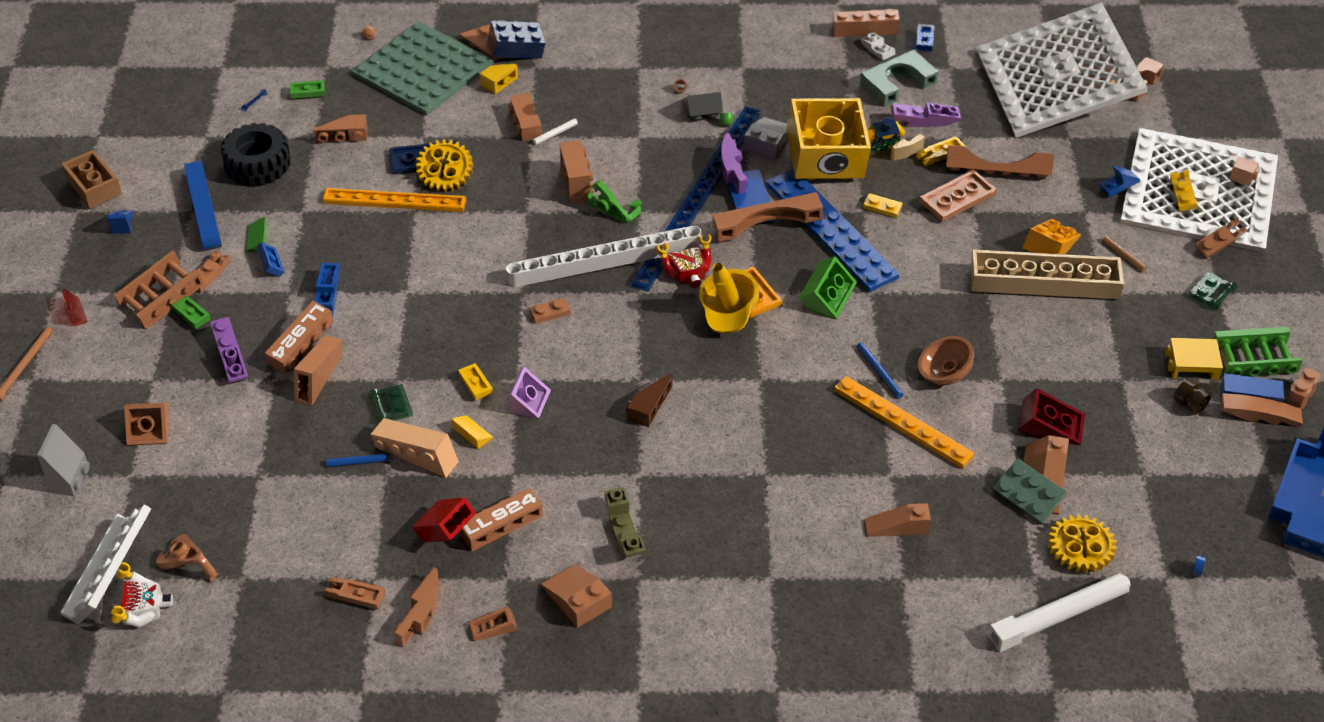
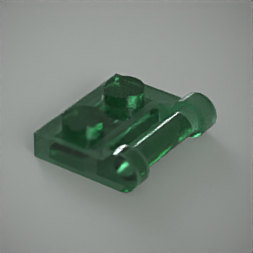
(1208, 287)
(397, 402)

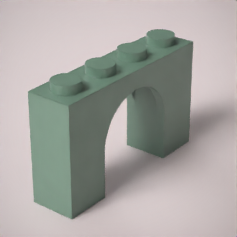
(910, 64)

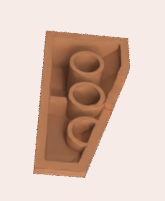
(1048, 458)

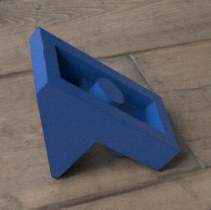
(1122, 180)
(120, 221)

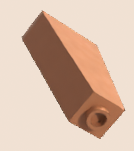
(315, 369)

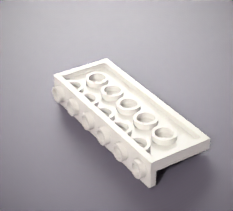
(103, 565)

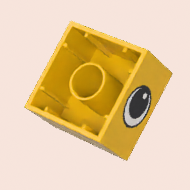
(828, 138)

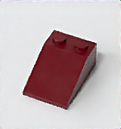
(1048, 416)

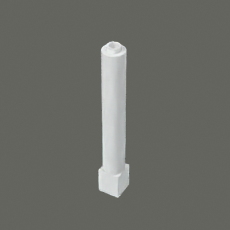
(1012, 630)

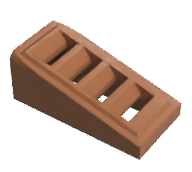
(502, 628)

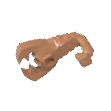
(183, 553)

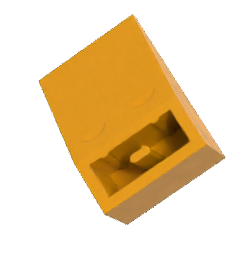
(1050, 238)

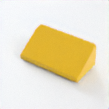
(471, 431)

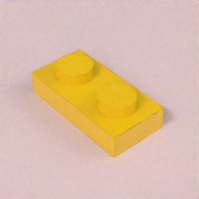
(882, 205)
(475, 381)

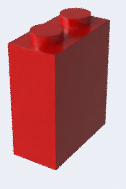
(444, 520)

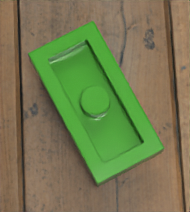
(307, 89)
(191, 312)

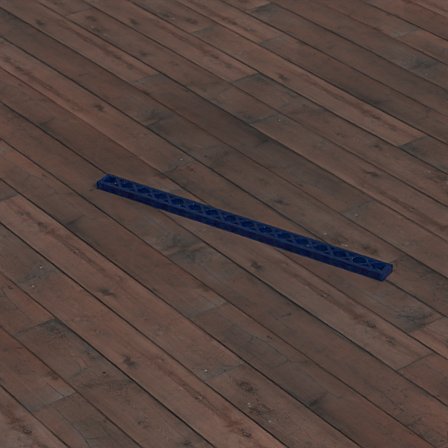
(703, 195)

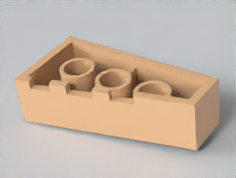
(416, 445)

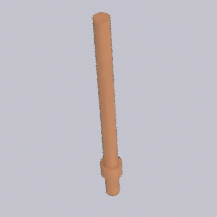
(24, 362)

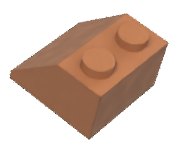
(147, 423)

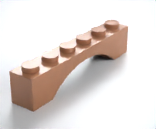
(1036, 163)
(800, 208)

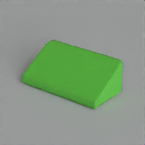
(256, 234)

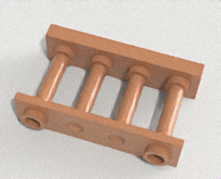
(161, 304)

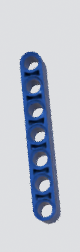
(202, 205)

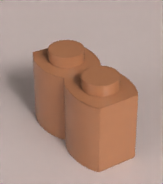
(1303, 388)

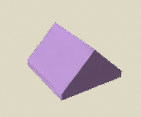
(528, 395)

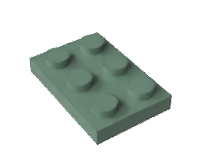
(1029, 491)

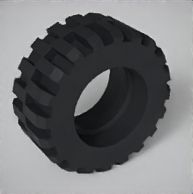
(258, 168)

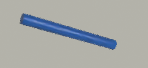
(879, 369)

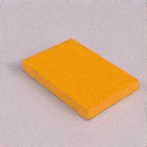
(767, 297)

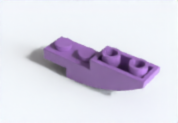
(929, 116)
(731, 164)
(229, 350)

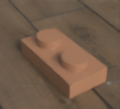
(550, 310)

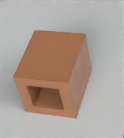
(1244, 171)

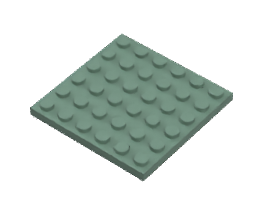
(422, 67)

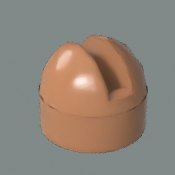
(368, 33)
(680, 82)

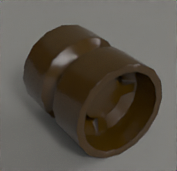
(1189, 394)

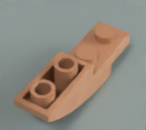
(424, 604)

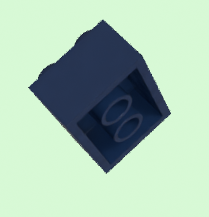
(516, 39)

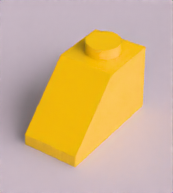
(498, 77)

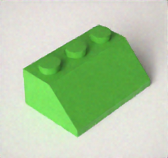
(828, 288)

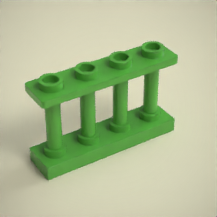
(1261, 338)

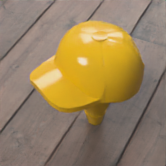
(728, 298)

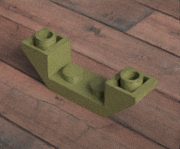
(621, 523)

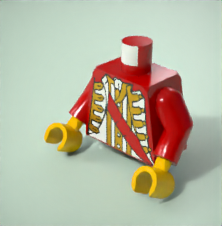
(687, 264)

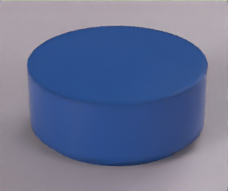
(1198, 566)

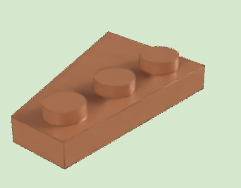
(479, 39)

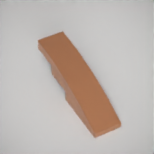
(1258, 408)

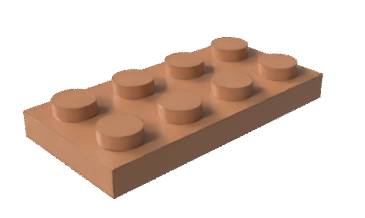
(957, 195)

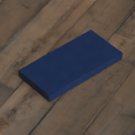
(405, 157)

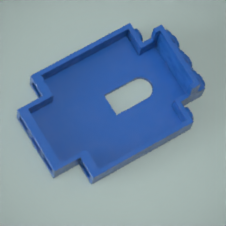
(1300, 498)

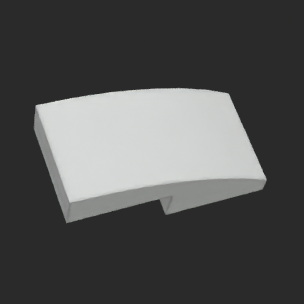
(876, 45)

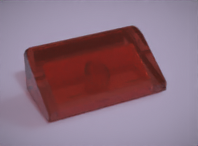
(74, 308)

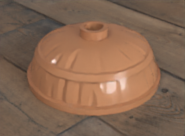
(946, 360)

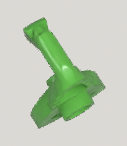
(607, 203)

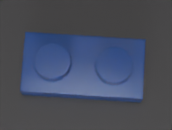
(270, 259)

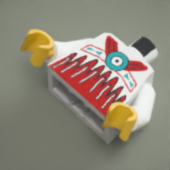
(140, 599)

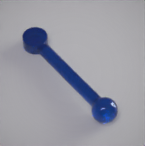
(262, 93)

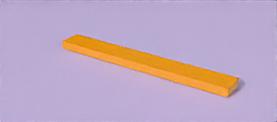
(394, 200)

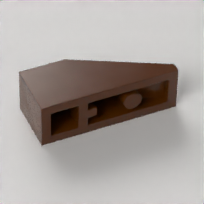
(649, 400)

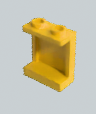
(1194, 356)

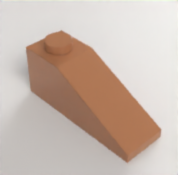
(904, 520)

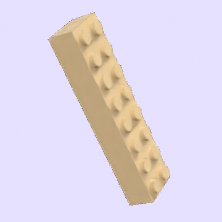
(1046, 274)

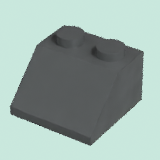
(703, 104)

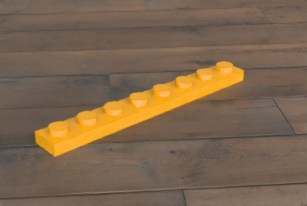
(904, 422)

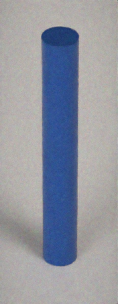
(357, 460)

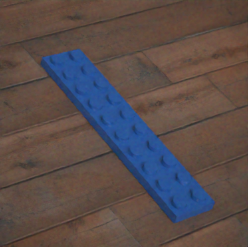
(838, 235)

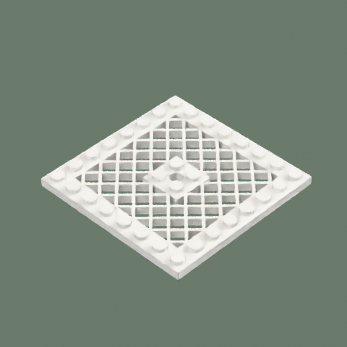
(1095, 17)
(1137, 213)

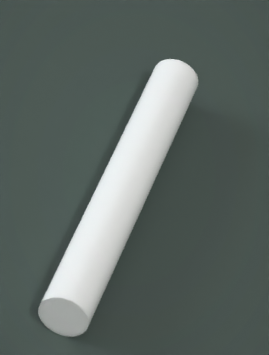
(555, 131)

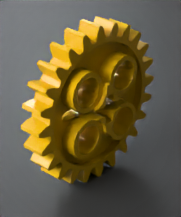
(428, 162)
(1067, 545)

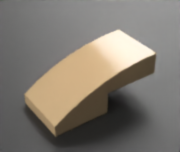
(906, 149)

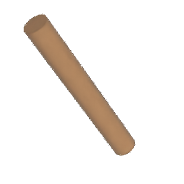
(1127, 256)

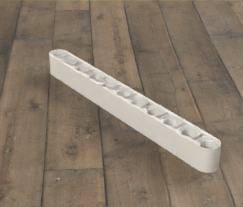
(600, 256)

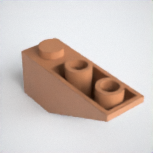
(343, 129)

